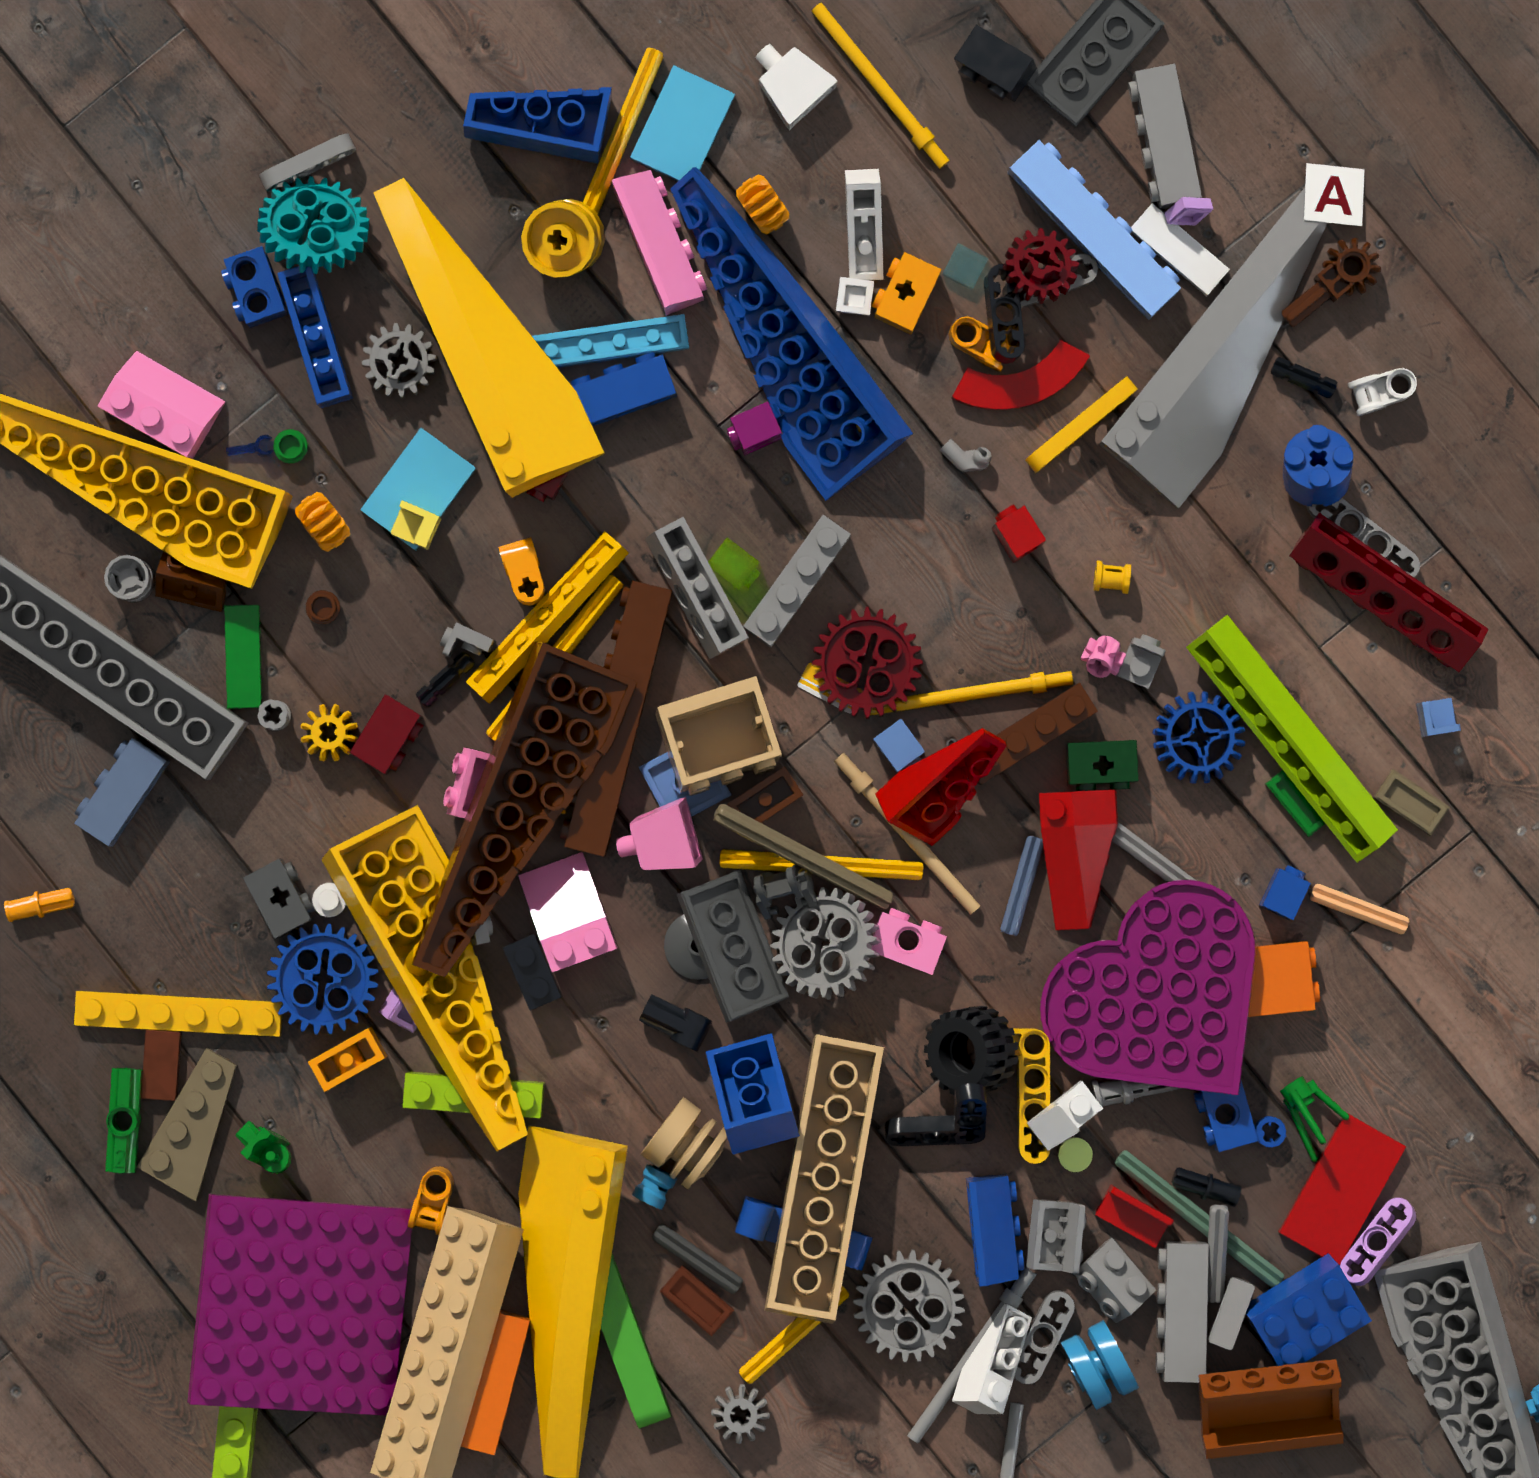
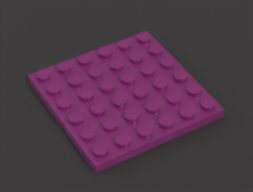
(300, 1305)

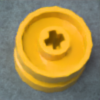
(573, 221)

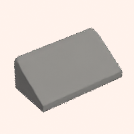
(1231, 1313)

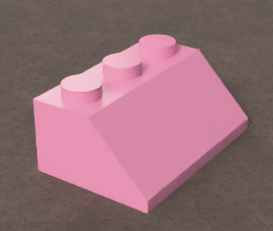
(161, 404)

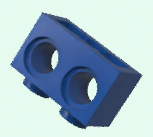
(261, 284)

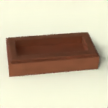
(161, 1065)
(696, 1300)

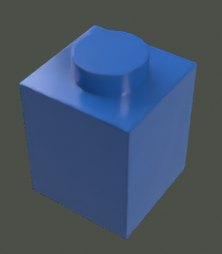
(1285, 892)

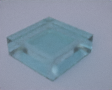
(965, 266)

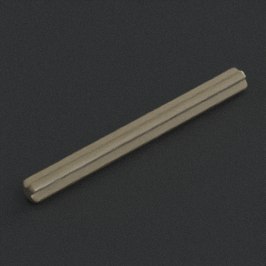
(803, 856)

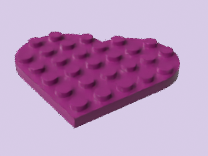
(1163, 997)

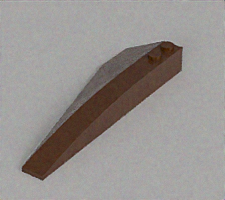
(542, 755)

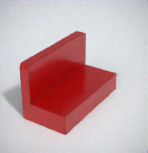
(1133, 1216)

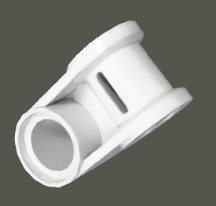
(1380, 390)

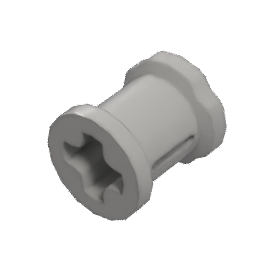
(285, 715)

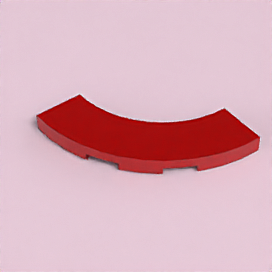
(1025, 387)

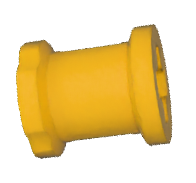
(1112, 577)

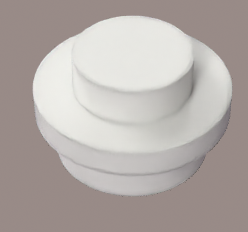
(328, 900)

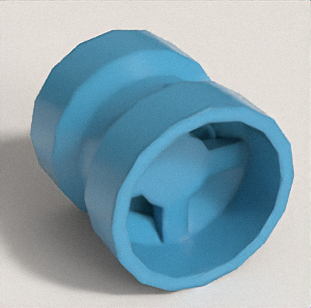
(654, 1186)

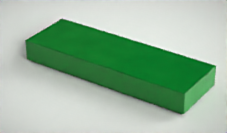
(243, 656)

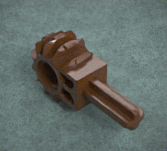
(1334, 281)

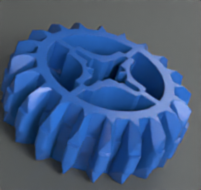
(1201, 753)

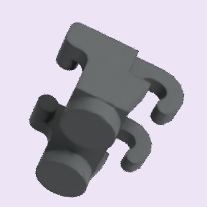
(772, 885)

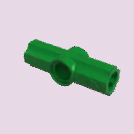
(123, 1144)

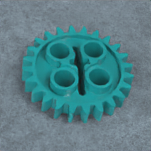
(330, 240)

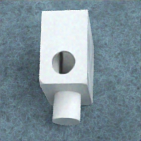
(793, 83)

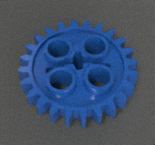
(353, 983)

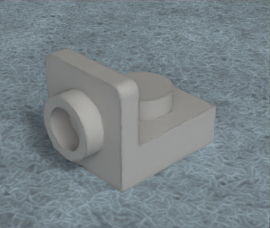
(472, 640)
(1141, 661)

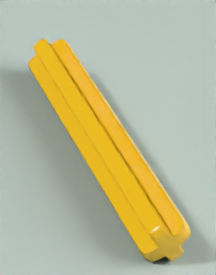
(781, 1345)

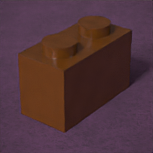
(768, 796)

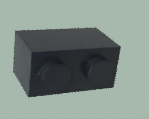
(994, 64)
(532, 972)

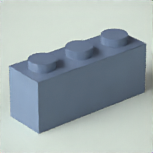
(120, 791)

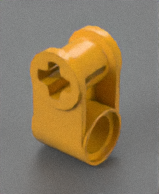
(980, 345)
(523, 566)
(431, 1203)

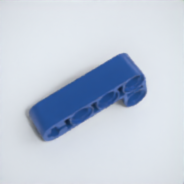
(762, 1221)

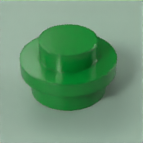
(290, 446)

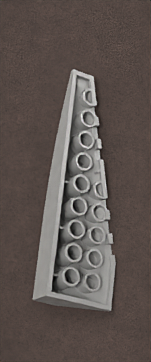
(1458, 1347)

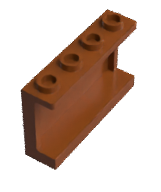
(1270, 1409)

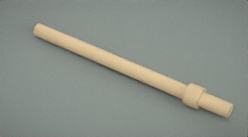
(863, 784)

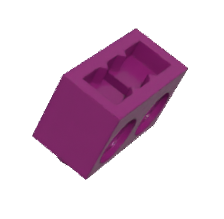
(754, 429)

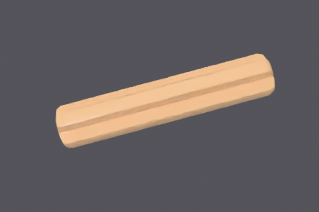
(1359, 909)

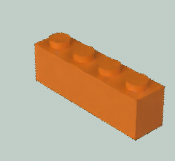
(496, 1383)

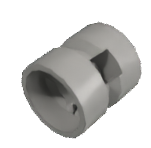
(129, 578)

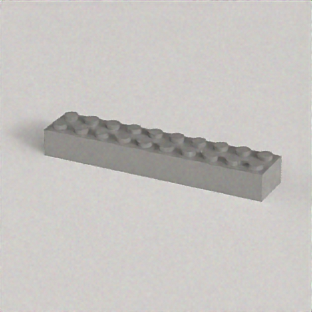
(114, 673)

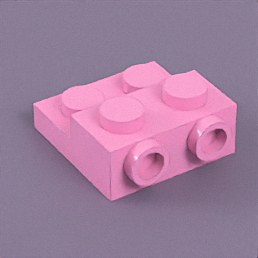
(468, 772)

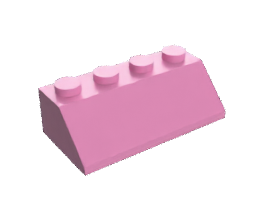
(658, 241)

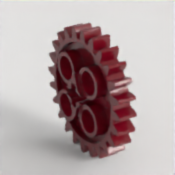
(898, 670)

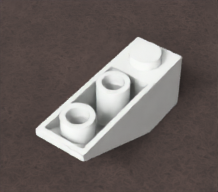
(993, 1364)

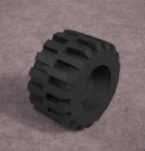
(992, 1047)

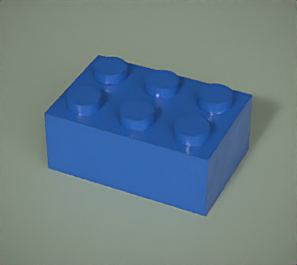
(752, 1094)
(1307, 1313)

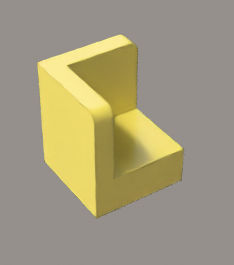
(415, 525)

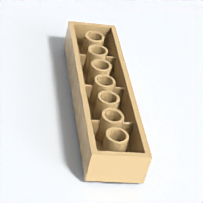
(824, 1179)
(447, 1346)

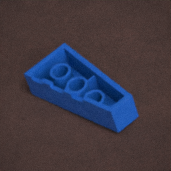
(542, 121)

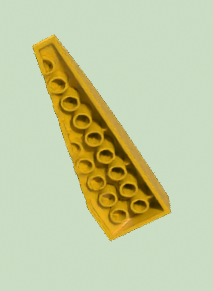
(509, 384)
(174, 502)
(390, 888)
(569, 1227)

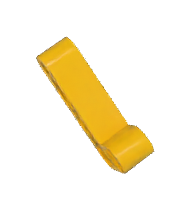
(1027, 1095)

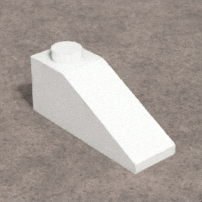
(864, 224)

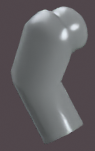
(966, 460)

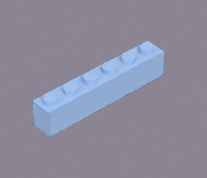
(1094, 229)

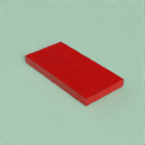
(1342, 1188)

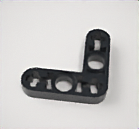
(963, 1127)

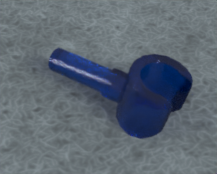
(250, 448)

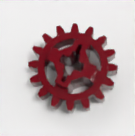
(1026, 260)

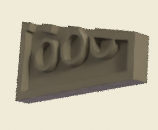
(186, 1136)

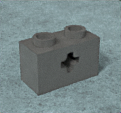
(263, 888)

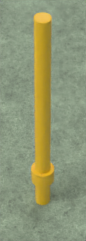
(922, 136)
(1036, 683)

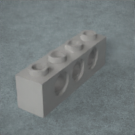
(696, 588)

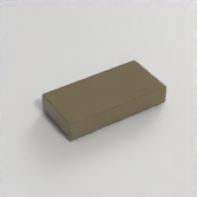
(1411, 802)

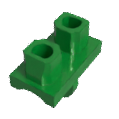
(265, 1147)

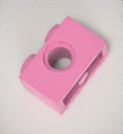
(929, 945)

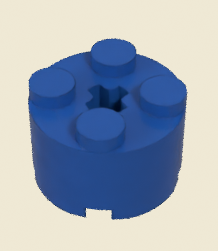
(1317, 466)

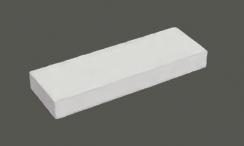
(1179, 250)

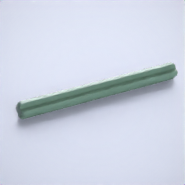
(1196, 1217)

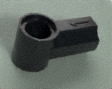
(681, 1024)

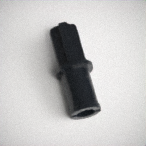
(1206, 1186)

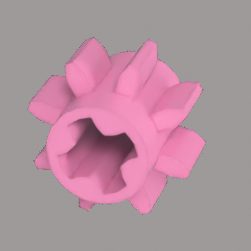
(1103, 656)

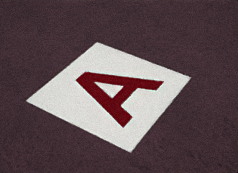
(1334, 194)

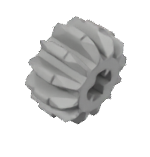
(736, 1424)

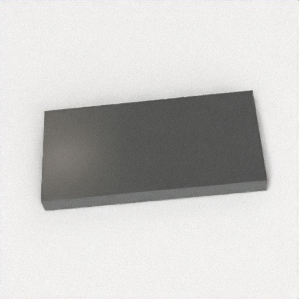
(1093, 56)
(732, 946)

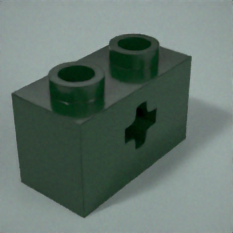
(1119, 753)

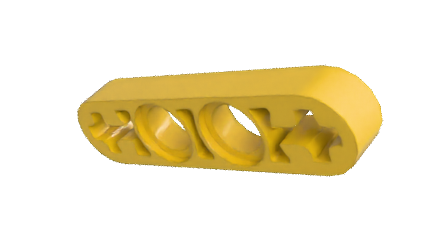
(1081, 424)

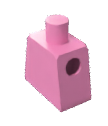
(663, 838)

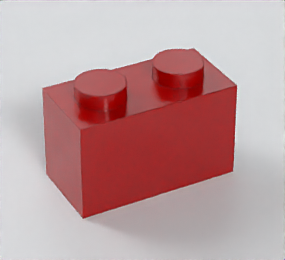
(1017, 532)

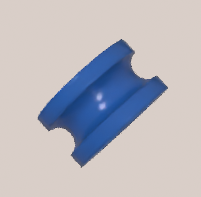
(1280, 1129)

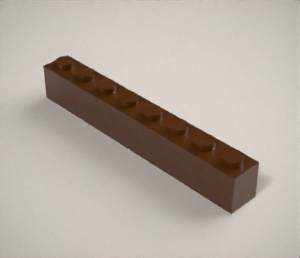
(633, 657)

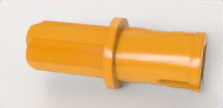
(39, 904)

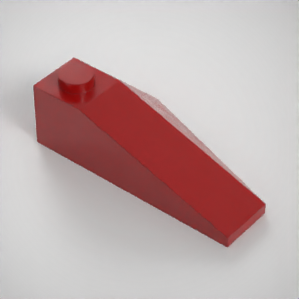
(932, 791)
(1076, 845)

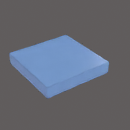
(665, 789)

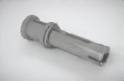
(1121, 1091)

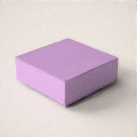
(1188, 211)

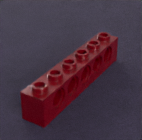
(1384, 576)

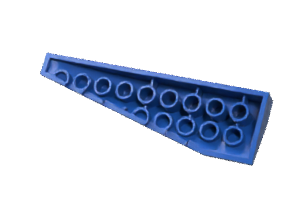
(797, 354)

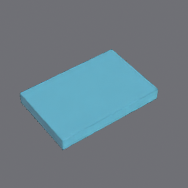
(682, 124)
(424, 476)

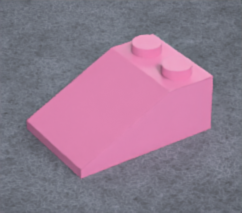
(567, 912)

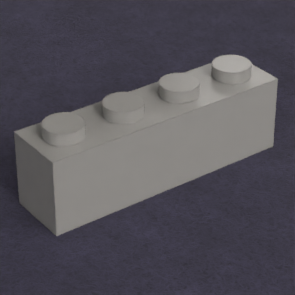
(1165, 135)
(796, 581)
(1184, 1311)

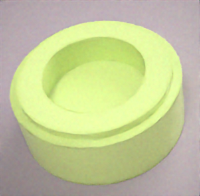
(1075, 1154)

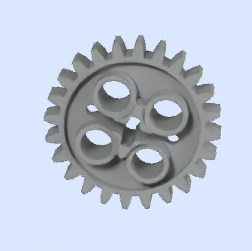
(854, 948)
(932, 1285)

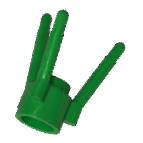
(1297, 1098)

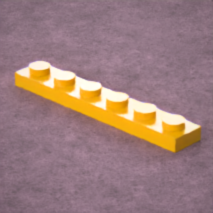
(547, 616)
(177, 1013)

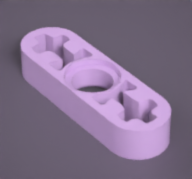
(1374, 1227)

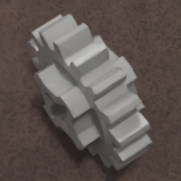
(414, 365)

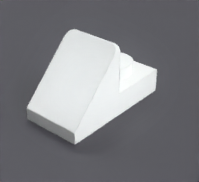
(1065, 1116)

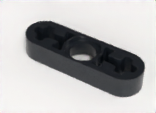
(995, 325)

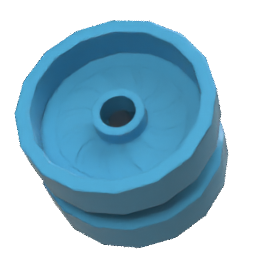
(1097, 1366)

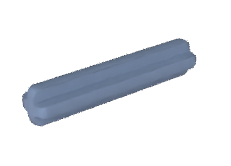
(1022, 886)

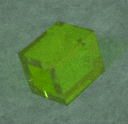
(734, 565)

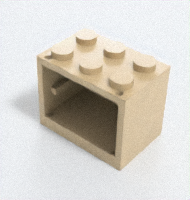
(718, 736)

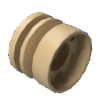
(685, 1143)

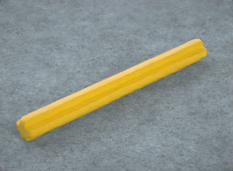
(623, 129)
(576, 631)
(863, 866)

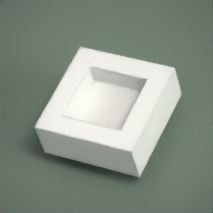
(854, 296)

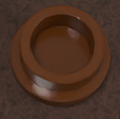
(323, 607)

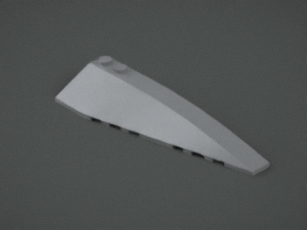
(1196, 396)

